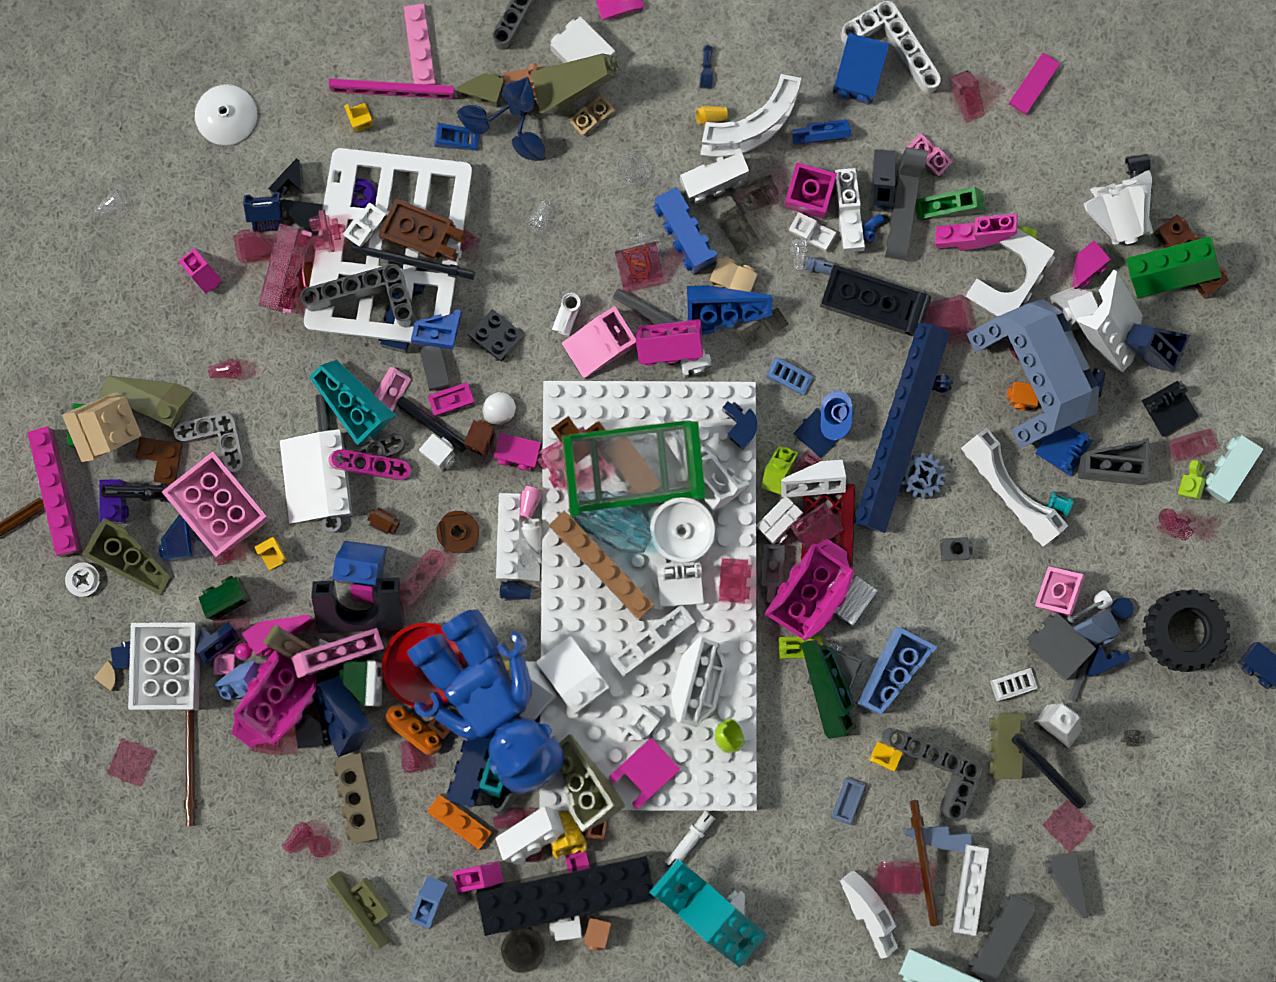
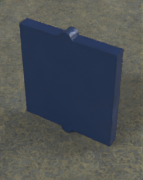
(811, 434)

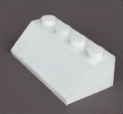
(509, 531)

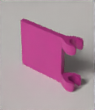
(648, 769)

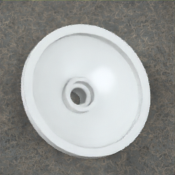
(228, 127)
(682, 514)

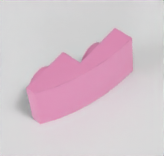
(936, 159)

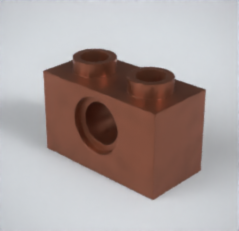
(480, 437)

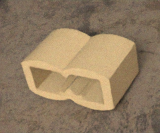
(732, 276)

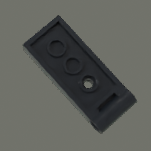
(864, 296)

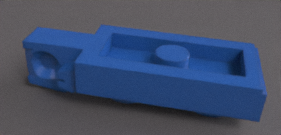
(822, 131)

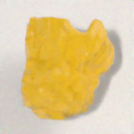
(571, 840)

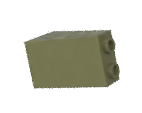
(570, 81)

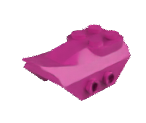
(813, 590)
(272, 702)

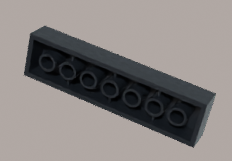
(565, 893)

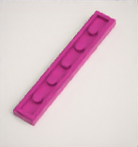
(392, 89)

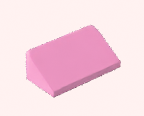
(392, 387)

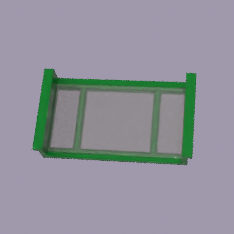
(633, 466)

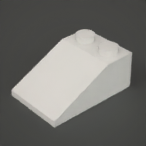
(572, 674)

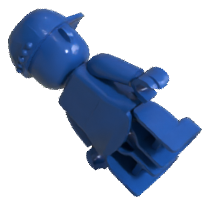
(488, 700)

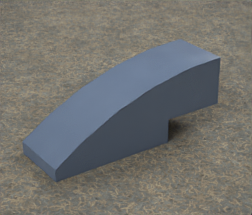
(940, 838)

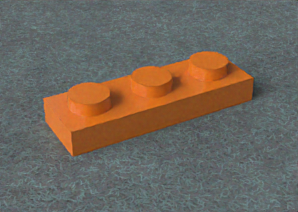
(459, 822)

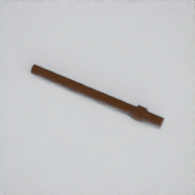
(190, 802)
(917, 823)

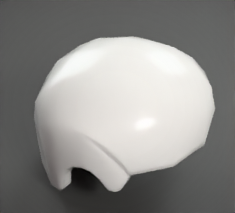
(499, 408)

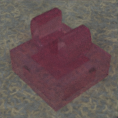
(470, 240)

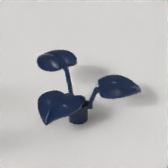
(520, 100)

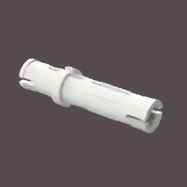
(695, 833)

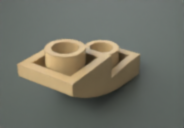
(592, 115)

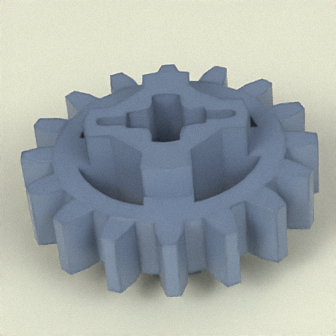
(926, 485)

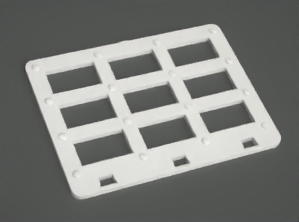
(338, 205)

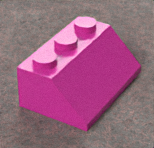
(669, 342)

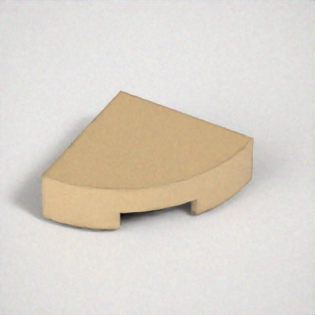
(107, 676)

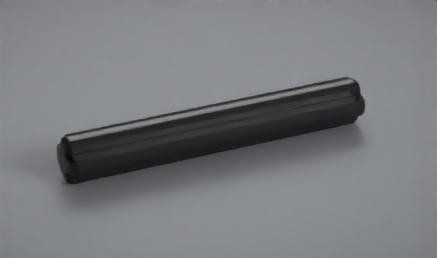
(432, 424)

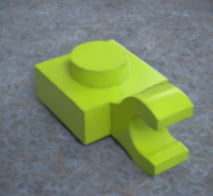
(1192, 484)

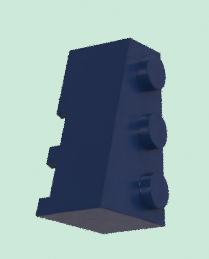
(1157, 346)
(341, 716)

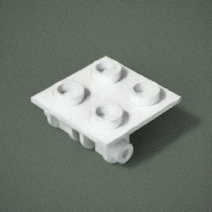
(680, 583)

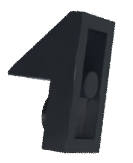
(292, 175)

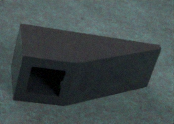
(883, 181)

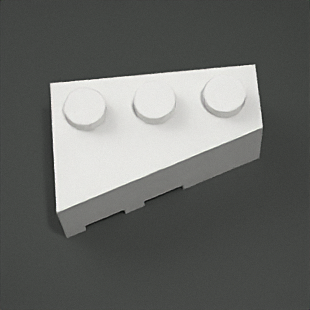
(715, 177)

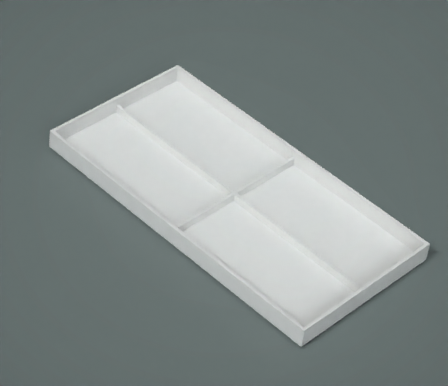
(584, 608)

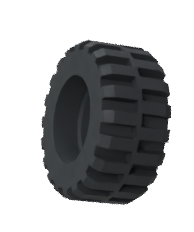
(1214, 630)

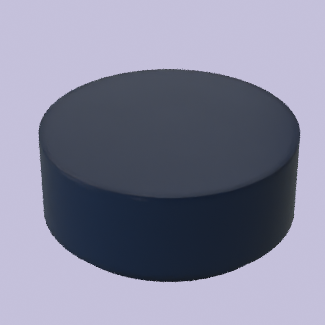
(1122, 608)

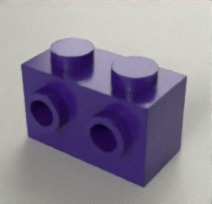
(113, 508)

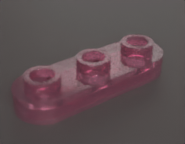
(426, 568)

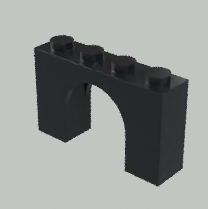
(335, 617)

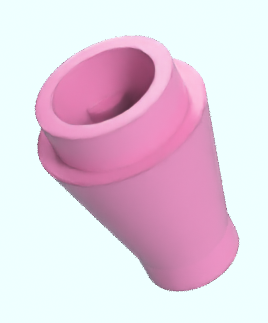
(529, 501)

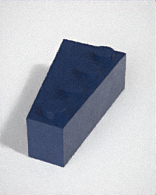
(469, 771)

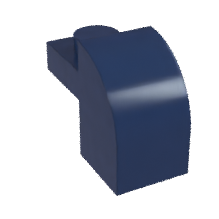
(746, 424)

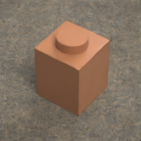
(597, 933)

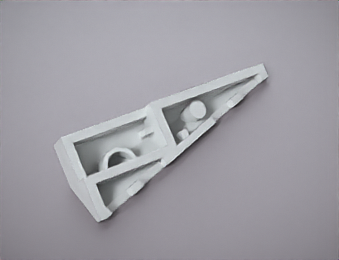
(719, 482)

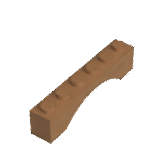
(601, 565)

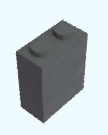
(1060, 646)

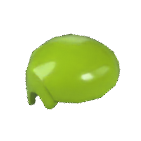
(729, 736)

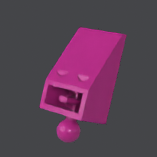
(257, 634)

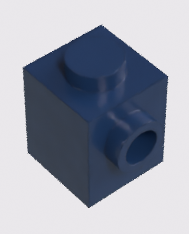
(121, 656)

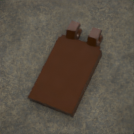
(421, 231)

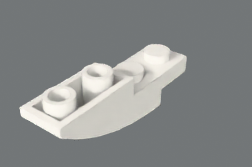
(849, 210)
(870, 907)

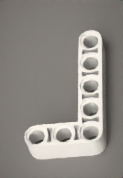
(898, 40)

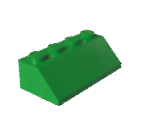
(1173, 267)

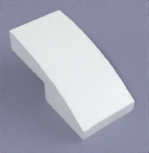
(366, 225)
(814, 233)

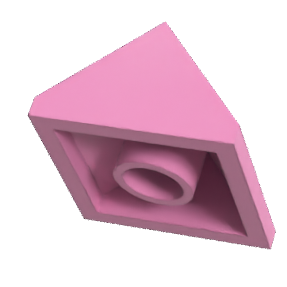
(1060, 591)

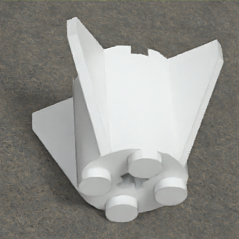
(1123, 208)

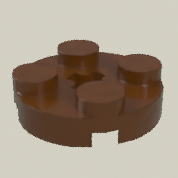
(449, 524)

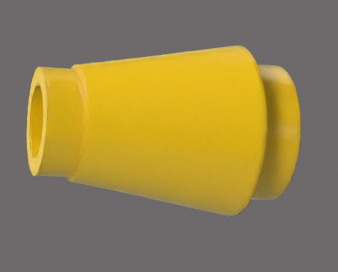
(710, 114)

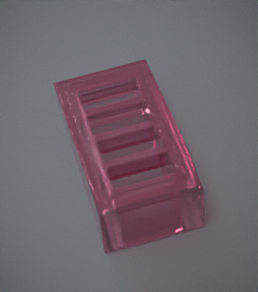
(1179, 449)

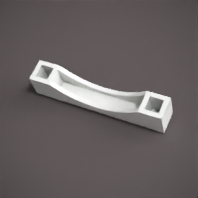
(1040, 520)

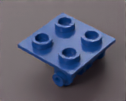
(1064, 448)

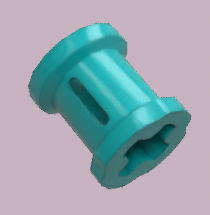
(1060, 503)

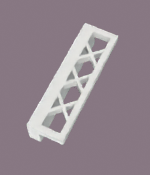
(971, 889)

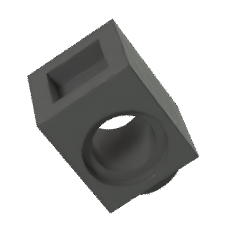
(946, 549)

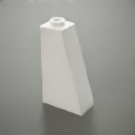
(1060, 723)

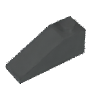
(1066, 875)

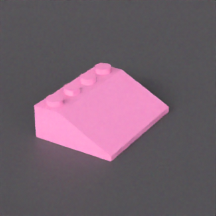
(215, 505)

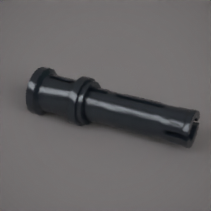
(144, 492)

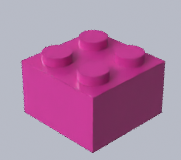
(810, 190)

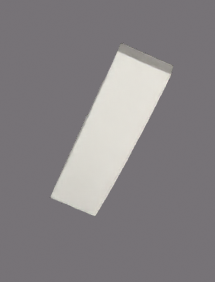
(652, 640)

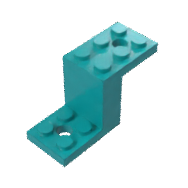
(708, 913)

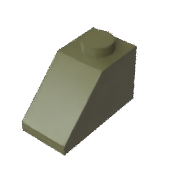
(483, 89)

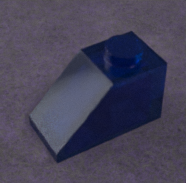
(176, 541)

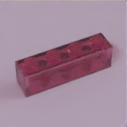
(285, 268)

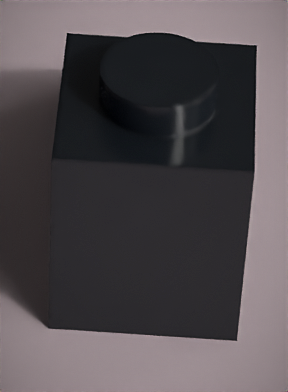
(301, 212)
(310, 731)

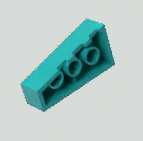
(351, 401)

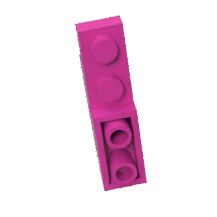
(975, 235)

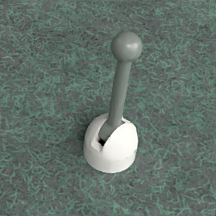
(1101, 600)

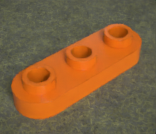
(419, 737)

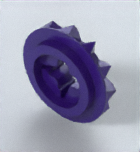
(370, 193)

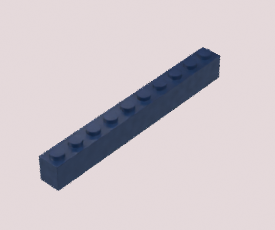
(901, 427)

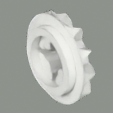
(72, 579)

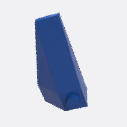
(725, 307)

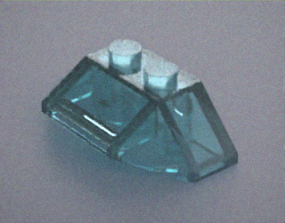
(618, 527)

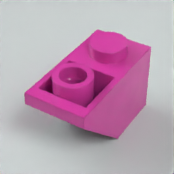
(1087, 262)

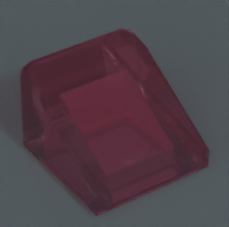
(806, 460)

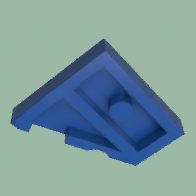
(437, 331)

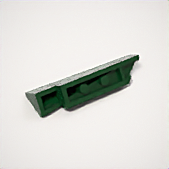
(829, 689)

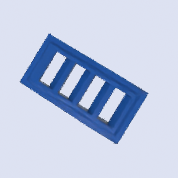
(439, 142)

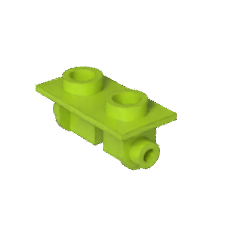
(791, 646)

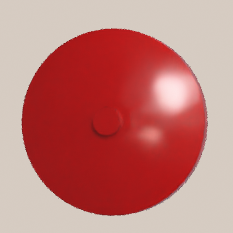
(401, 675)

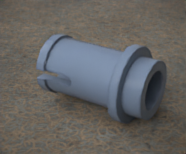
(819, 265)

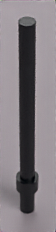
(452, 270)

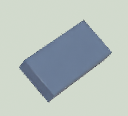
(848, 801)

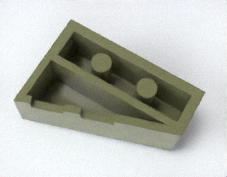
(1006, 756)

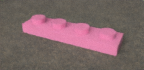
(419, 44)

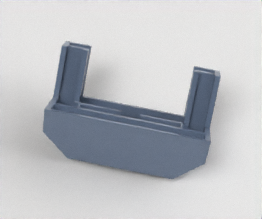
(1051, 364)

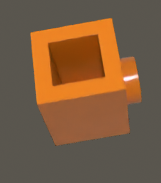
(1022, 396)

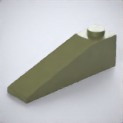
(154, 399)
(121, 553)
(588, 790)

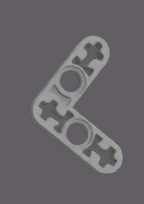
(216, 429)

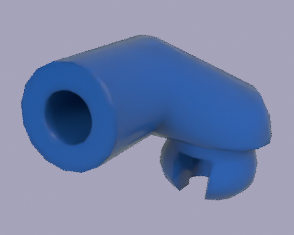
(869, 227)

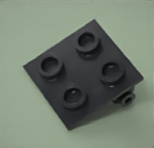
(495, 335)
(1170, 408)

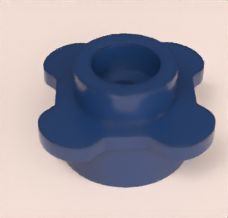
(942, 383)

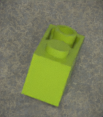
(778, 468)

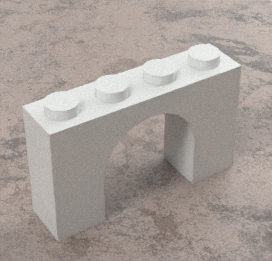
(1035, 257)

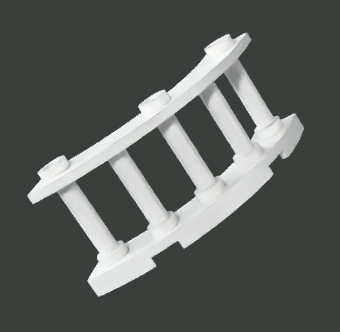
(755, 129)

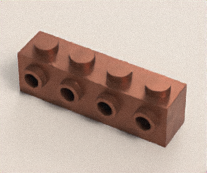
(1177, 232)

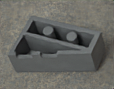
(1117, 464)

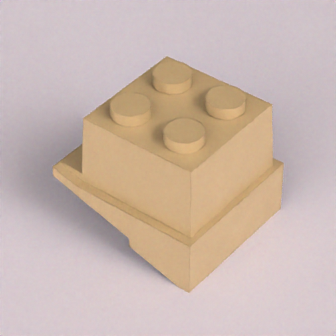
(101, 426)

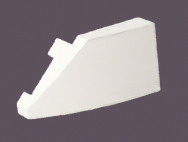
(640, 726)

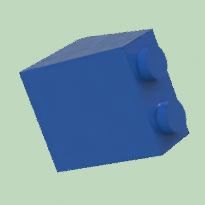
(860, 68)
(359, 564)

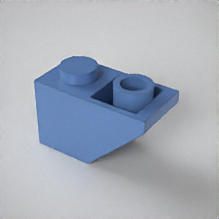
(236, 681)

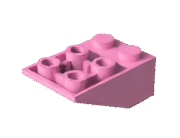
(599, 342)

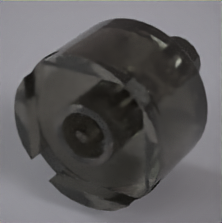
(528, 961)

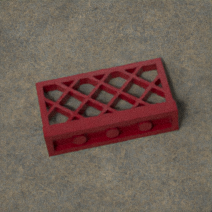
(847, 519)

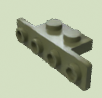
(364, 905)

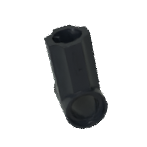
(1137, 165)

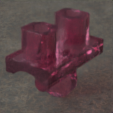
(322, 222)
(1174, 524)

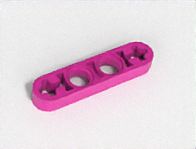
(369, 467)

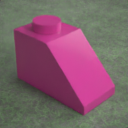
(200, 271)
(478, 876)

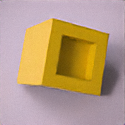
(359, 117)
(271, 553)
(885, 756)

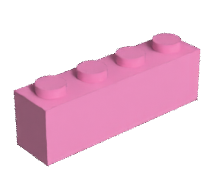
(337, 652)

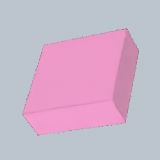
(224, 663)

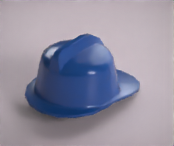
(836, 415)

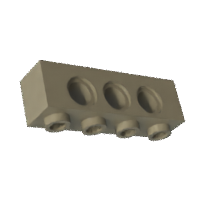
(356, 764)

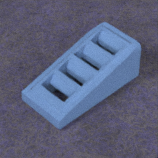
(778, 379)

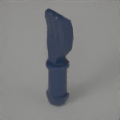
(706, 75)

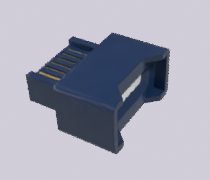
(263, 212)

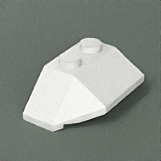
(698, 682)

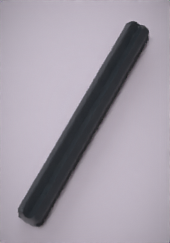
(1049, 771)

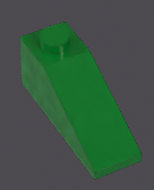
(951, 204)

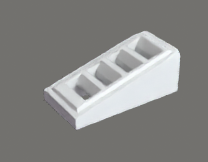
(997, 688)

